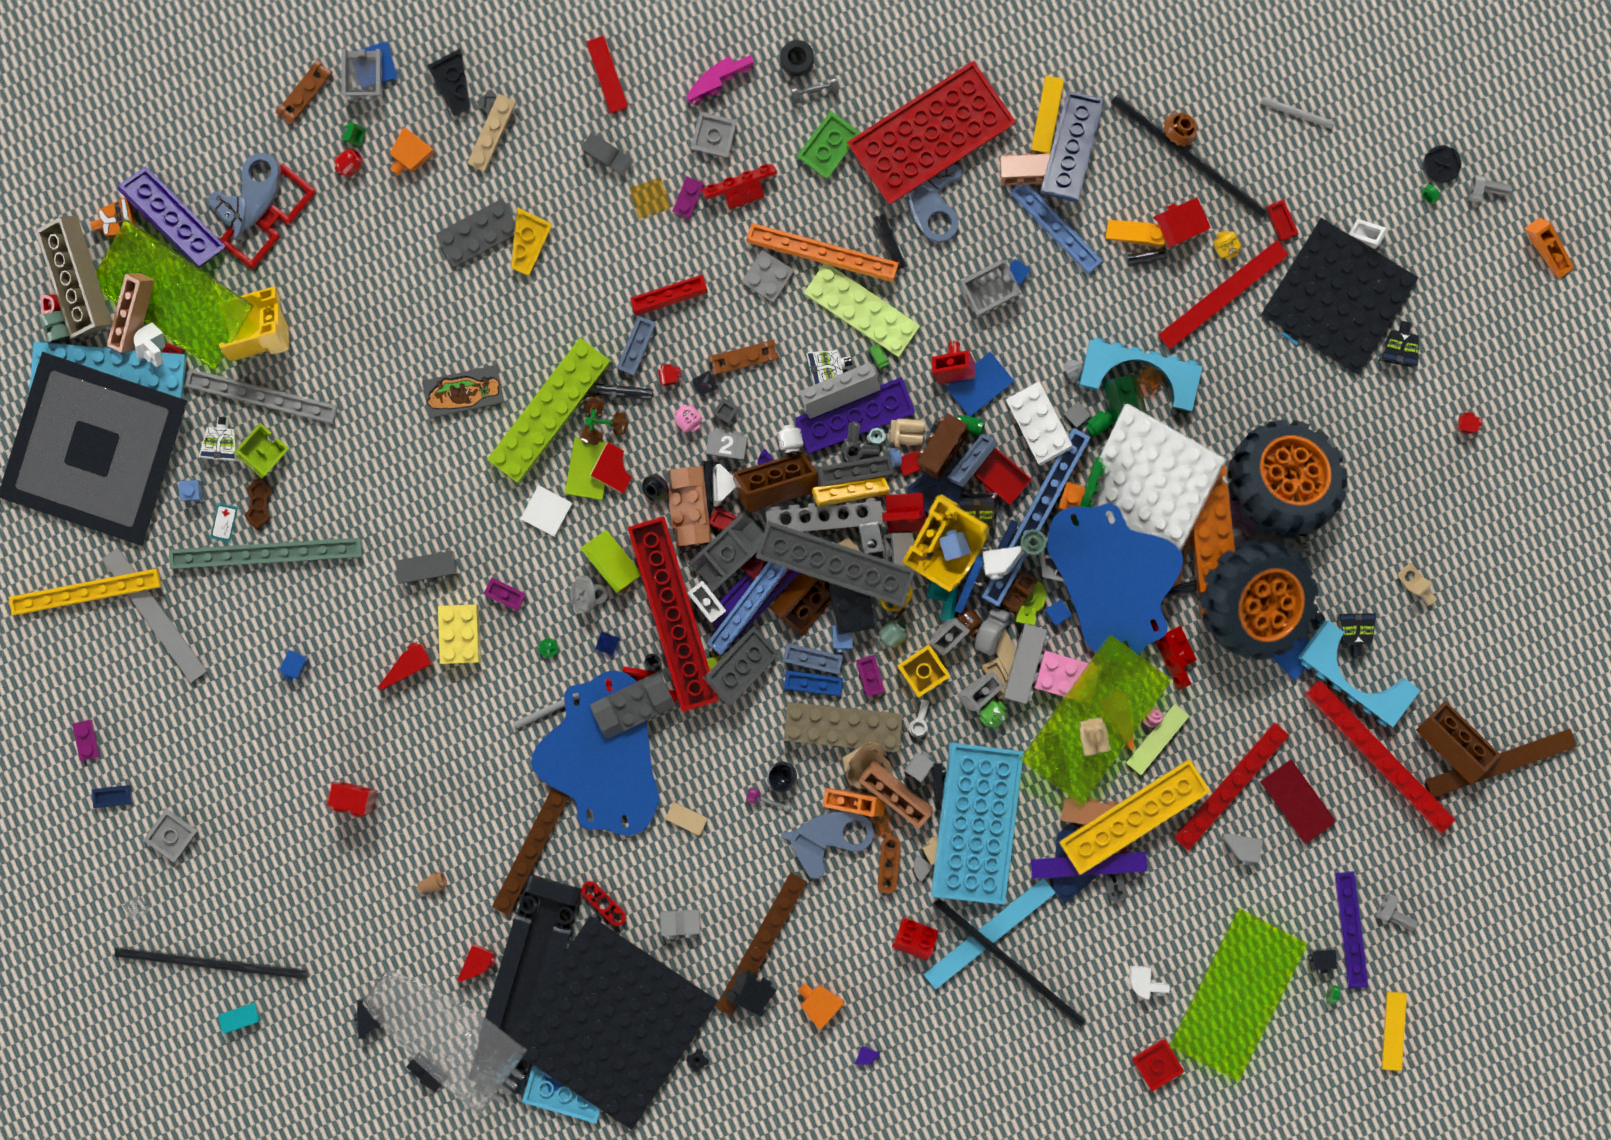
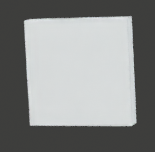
(546, 511)

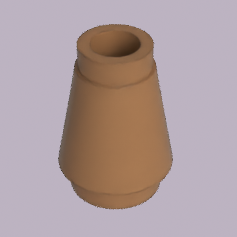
(434, 882)

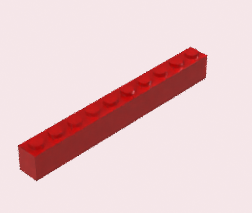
(1379, 757)

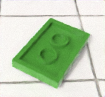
(828, 145)

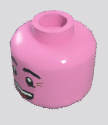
(688, 418)

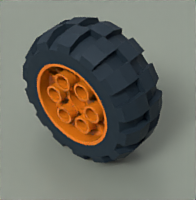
(1314, 463)
(1228, 599)

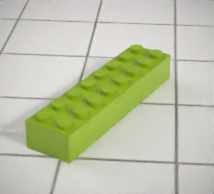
(549, 410)

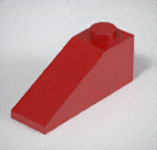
(409, 663)

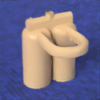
(907, 432)
(1094, 736)

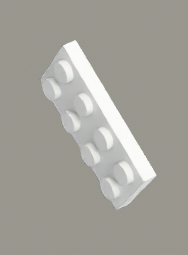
(1039, 423)

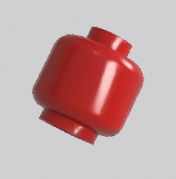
(348, 162)

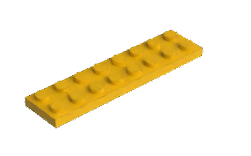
(1134, 816)

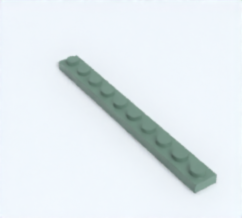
(265, 553)

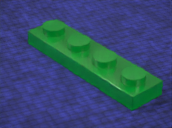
(1091, 485)

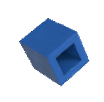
(293, 665)

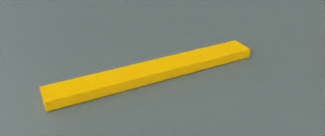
(85, 592)

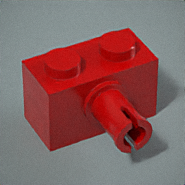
(954, 365)

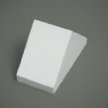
(1368, 233)
(722, 484)

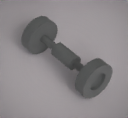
(814, 89)

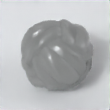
(1073, 369)

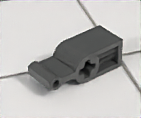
(606, 154)

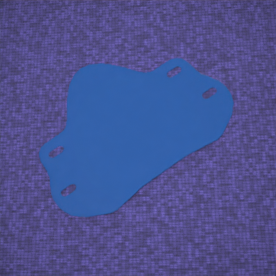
(1113, 574)
(598, 772)

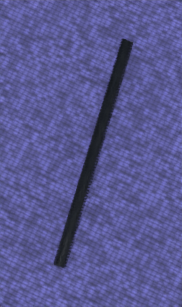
(1198, 163)
(949, 912)
(215, 964)

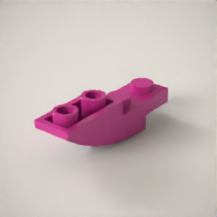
(710, 81)

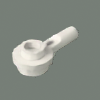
(918, 727)

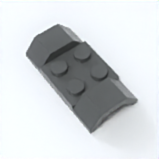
(728, 551)
(632, 705)

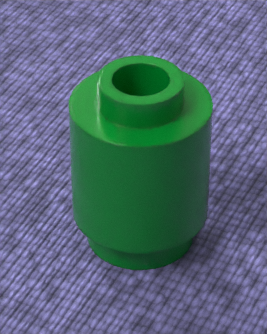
(1099, 423)

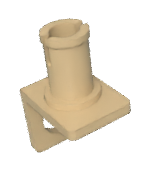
(1417, 585)

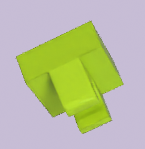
(1022, 618)

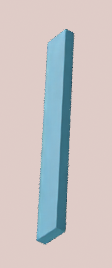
(992, 930)

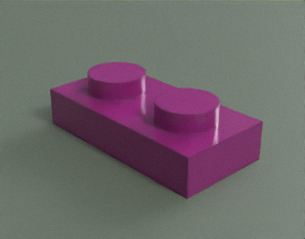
(688, 197)
(504, 594)
(870, 675)
(86, 740)

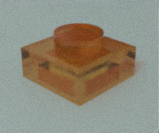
(1150, 377)

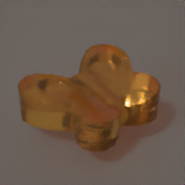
(881, 825)

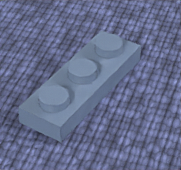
(636, 345)
(972, 460)
(812, 658)

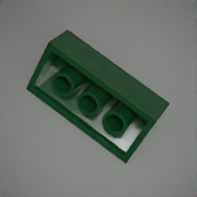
(1124, 391)

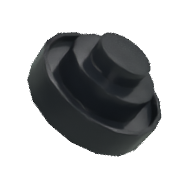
(655, 488)

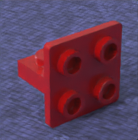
(904, 512)
(915, 939)

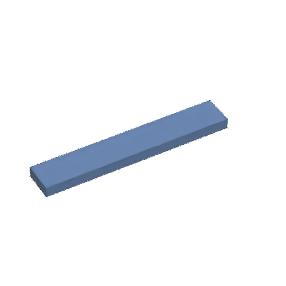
(1056, 227)
(746, 607)

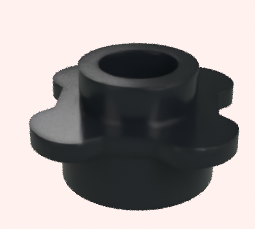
(702, 1060)

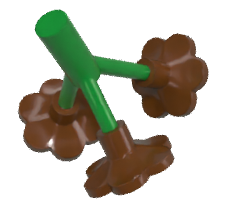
(592, 433)

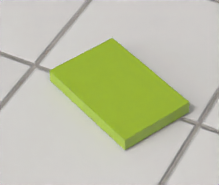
(581, 464)
(611, 561)

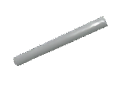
(1297, 112)
(543, 712)

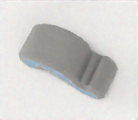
(991, 630)

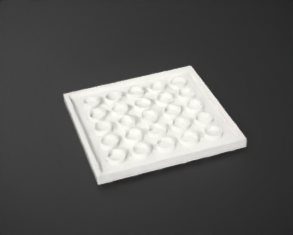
(1155, 476)

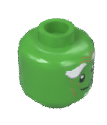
(993, 714)

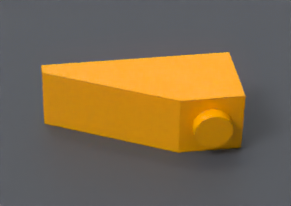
(1135, 232)

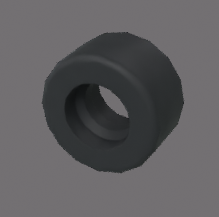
(788, 49)

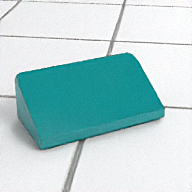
(239, 1018)

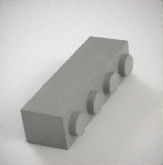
(839, 390)
(1025, 663)

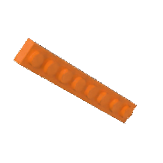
(822, 252)

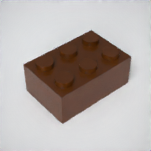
(942, 446)

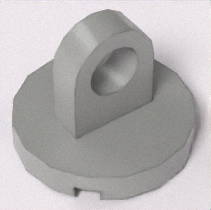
(583, 594)

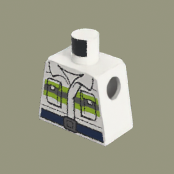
(826, 365)
(220, 442)

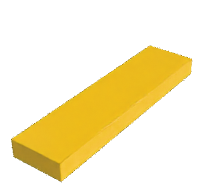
(1047, 114)
(850, 491)
(1394, 1031)

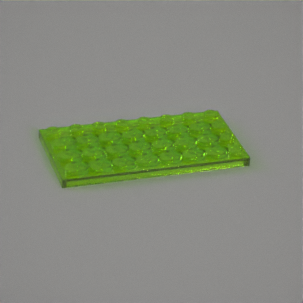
(184, 299)
(1112, 687)
(1238, 994)

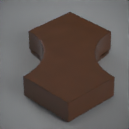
(259, 496)

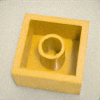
(923, 670)

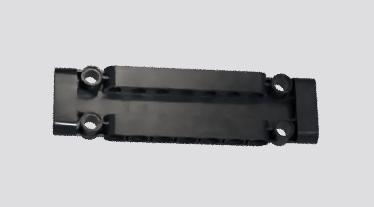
(531, 954)

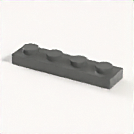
(854, 470)

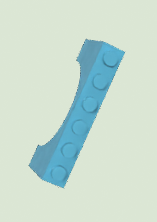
(1181, 376)
(1322, 657)

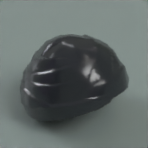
(782, 777)

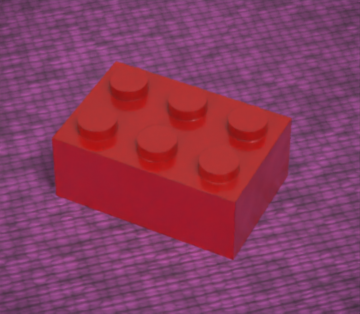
(351, 798)

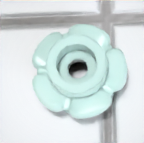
(881, 436)

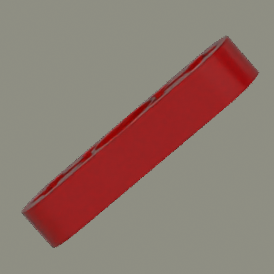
(611, 902)

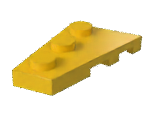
(528, 240)

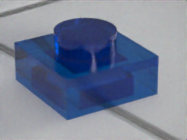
(607, 643)

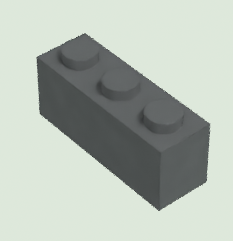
(426, 568)

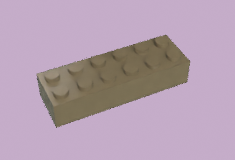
(73, 277)
(842, 726)

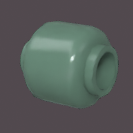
(893, 633)

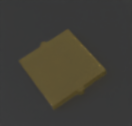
(649, 197)

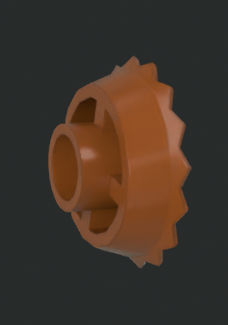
(1180, 128)

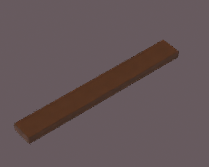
(1507, 761)

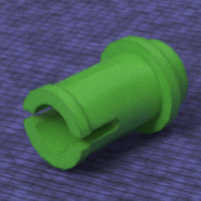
(879, 357)

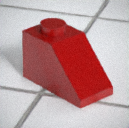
(477, 962)

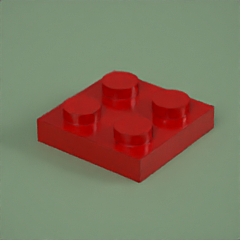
(1158, 1064)

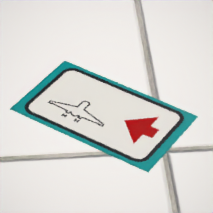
(223, 522)

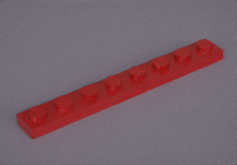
(1231, 786)

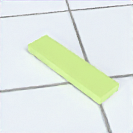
(1157, 739)

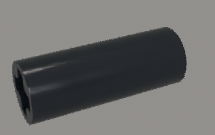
(657, 657)

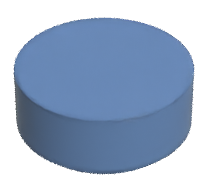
(895, 456)

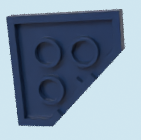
(932, 487)
(1068, 886)

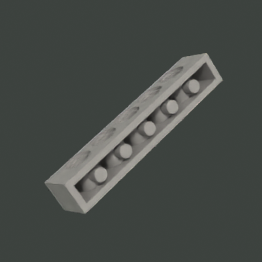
(873, 509)

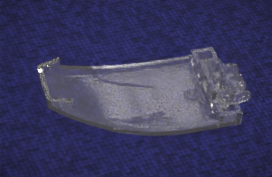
(446, 1039)

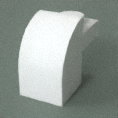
(148, 344)
(1141, 982)

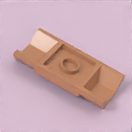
(688, 506)

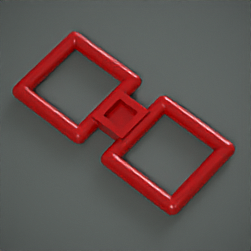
(269, 219)

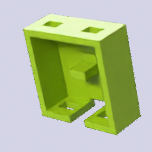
(260, 452)

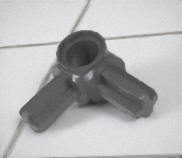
(853, 441)

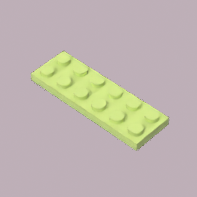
(861, 309)

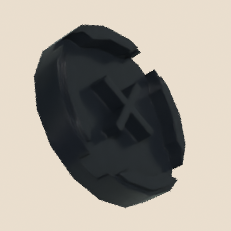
(1442, 164)

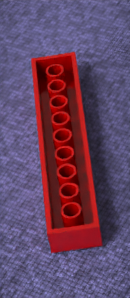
(672, 613)

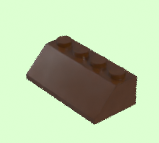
(775, 481)
(802, 602)
(1458, 742)

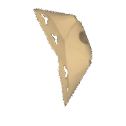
(860, 759)

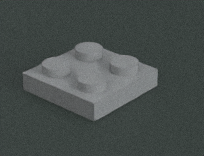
(713, 135)
(767, 276)
(170, 835)

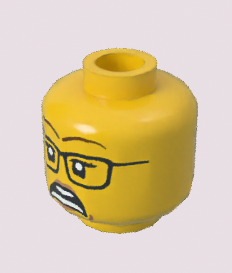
(1227, 244)

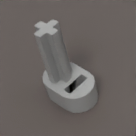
(1480, 184)
(1387, 912)

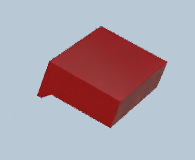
(1182, 221)
(1002, 476)

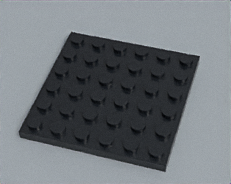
(1339, 296)

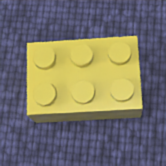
(459, 634)

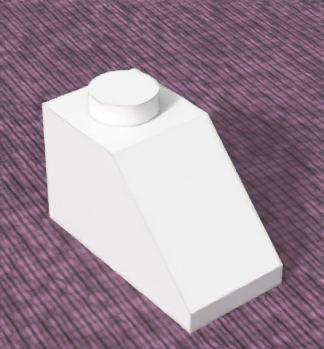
(1001, 561)
(706, 601)

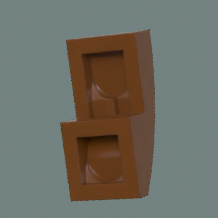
(1019, 592)

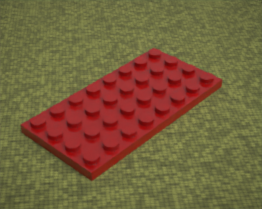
(931, 133)

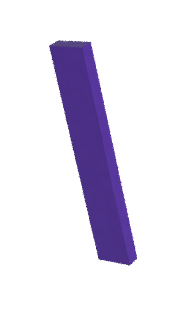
(1113, 864)
(1351, 929)

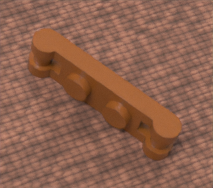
(304, 92)
(743, 357)

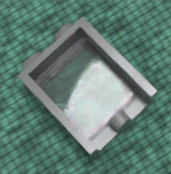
(361, 74)
(990, 287)

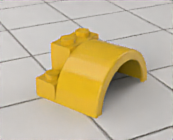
(262, 330)
(949, 572)

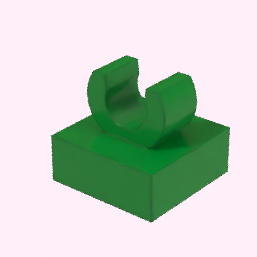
(354, 134)

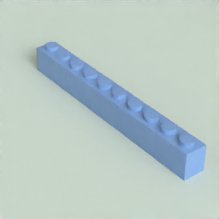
(1039, 510)

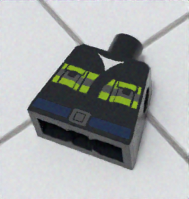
(1401, 347)
(981, 506)
(1357, 630)

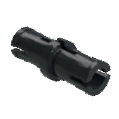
(1147, 256)

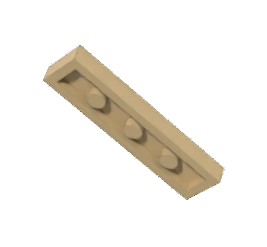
(491, 132)

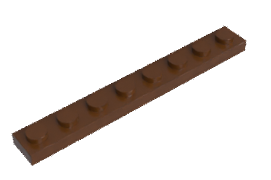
(530, 851)
(765, 935)

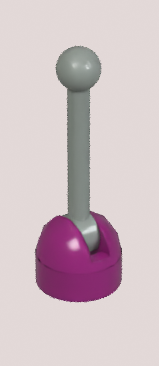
(754, 797)

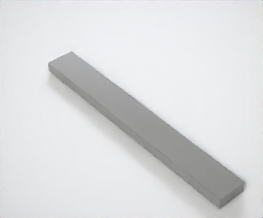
(261, 396)
(158, 620)

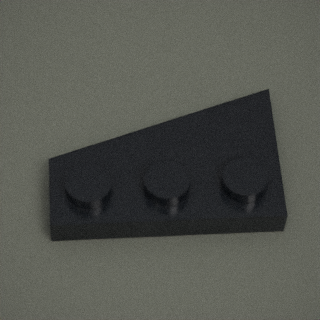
(452, 82)

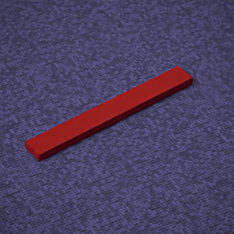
(1223, 294)

